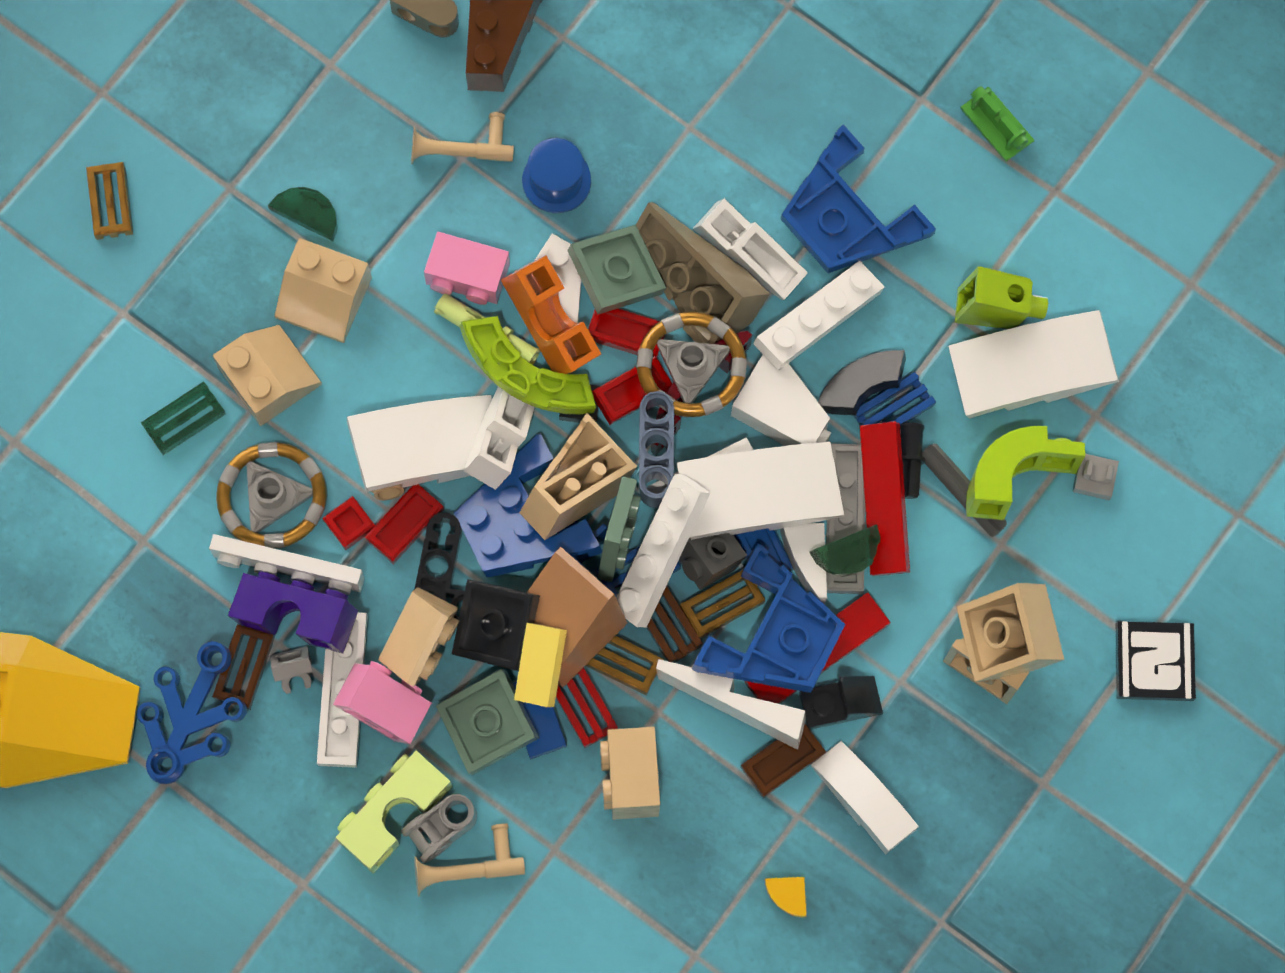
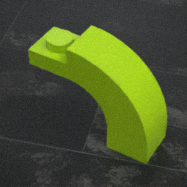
(1011, 454)

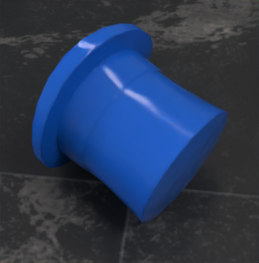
(556, 176)

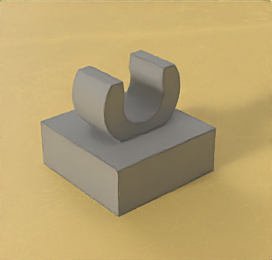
(1096, 477)
(292, 664)

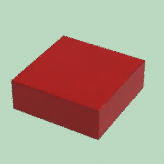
(348, 523)

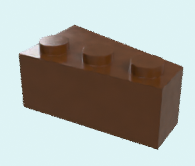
(495, 40)

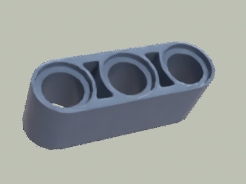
(651, 432)

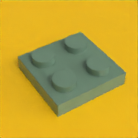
(616, 269)
(619, 530)
(487, 722)

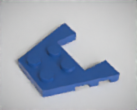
(836, 221)
(502, 535)
(790, 641)

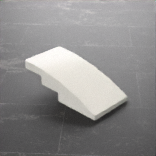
(1033, 363)
(416, 441)
(765, 489)

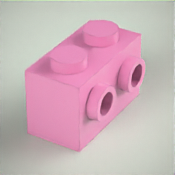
(466, 268)
(382, 702)

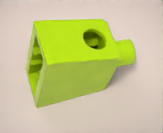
(997, 300)

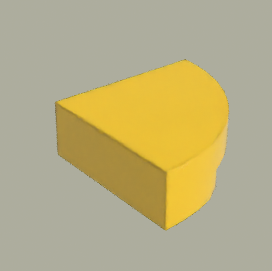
(788, 894)

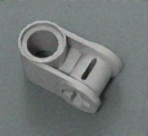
(438, 827)

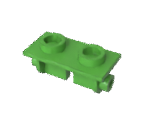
(996, 123)

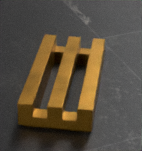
(113, 228)
(728, 617)
(649, 675)

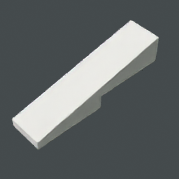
(771, 718)

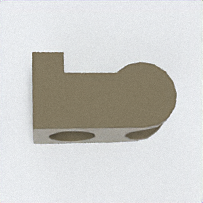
(432, 16)

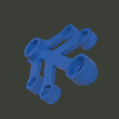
(186, 718)

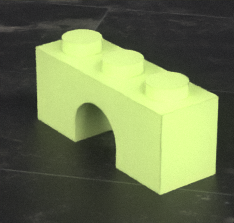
(413, 783)

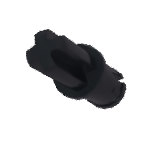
(912, 457)

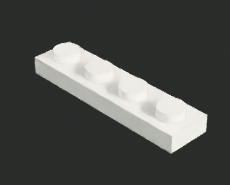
(818, 315)
(661, 549)
(273, 561)
(338, 729)

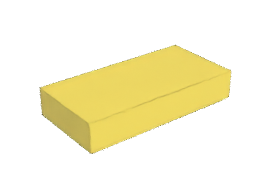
(540, 665)

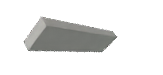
(851, 485)

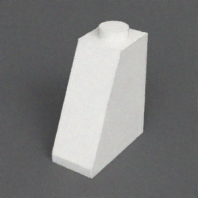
(781, 406)

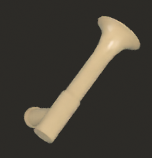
(486, 151)
(501, 867)

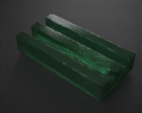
(176, 406)

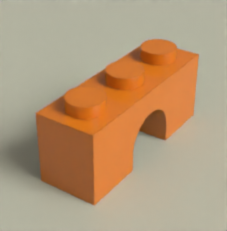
(536, 297)

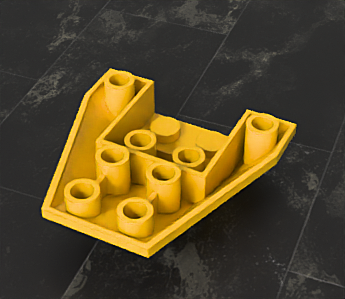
(59, 713)

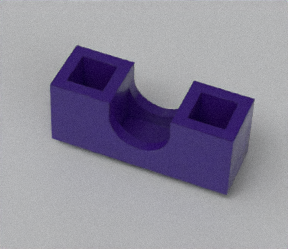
(265, 601)

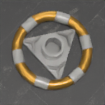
(693, 362)
(271, 495)

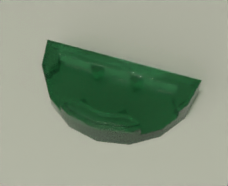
(307, 209)
(849, 554)

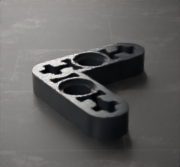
(441, 585)

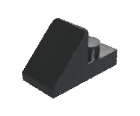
(841, 702)

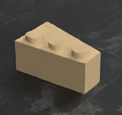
(577, 480)

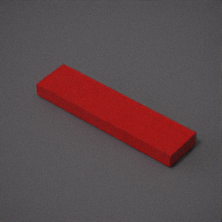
(885, 496)
(862, 622)

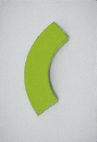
(521, 379)

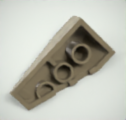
(699, 275)

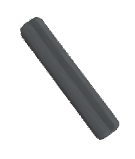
(956, 483)

